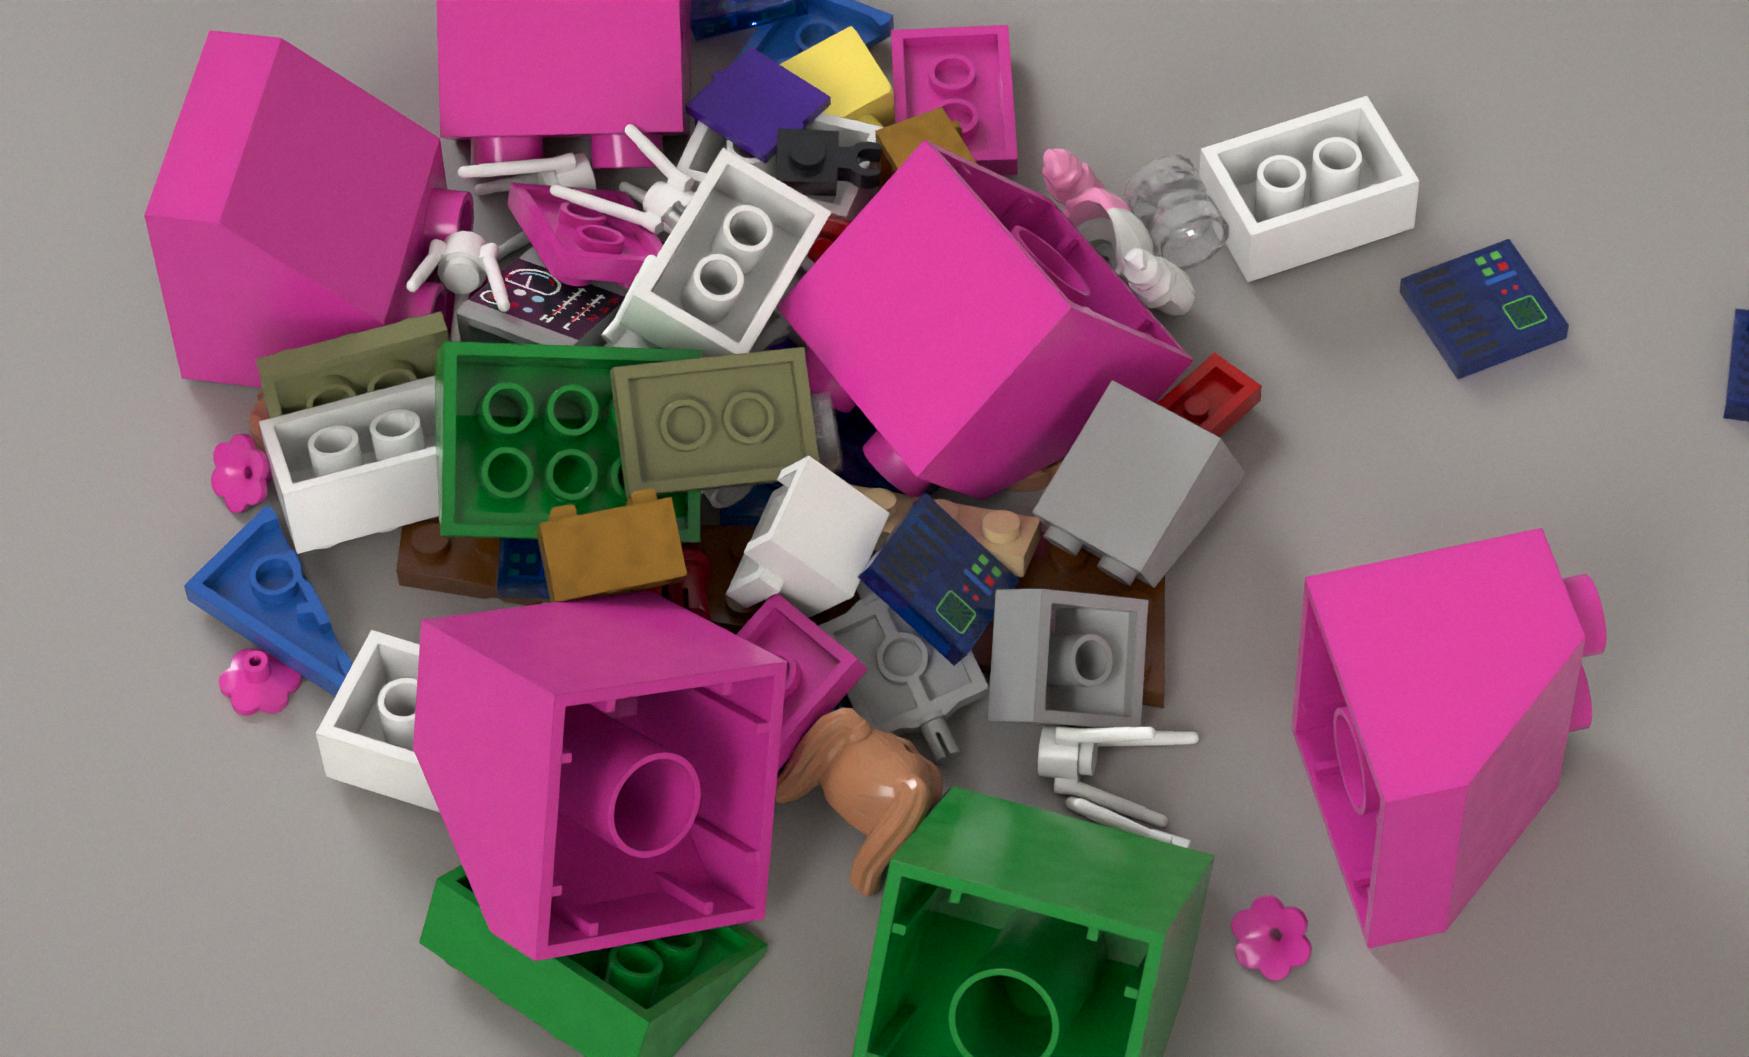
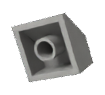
(1067, 659)

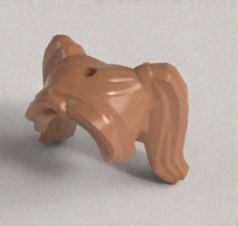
(869, 780)

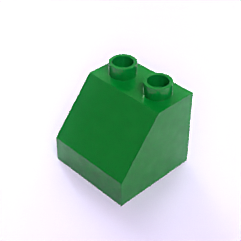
(1030, 937)

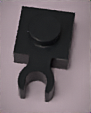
(814, 162)

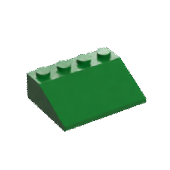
(533, 434)
(600, 1001)

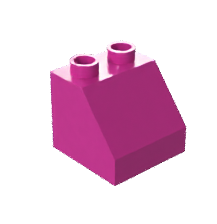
(563, 72)
(291, 210)
(971, 328)
(1439, 717)
(602, 767)

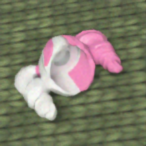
(1116, 234)

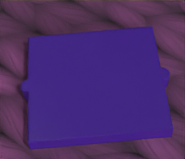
(754, 101)

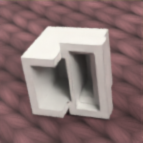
(809, 541)

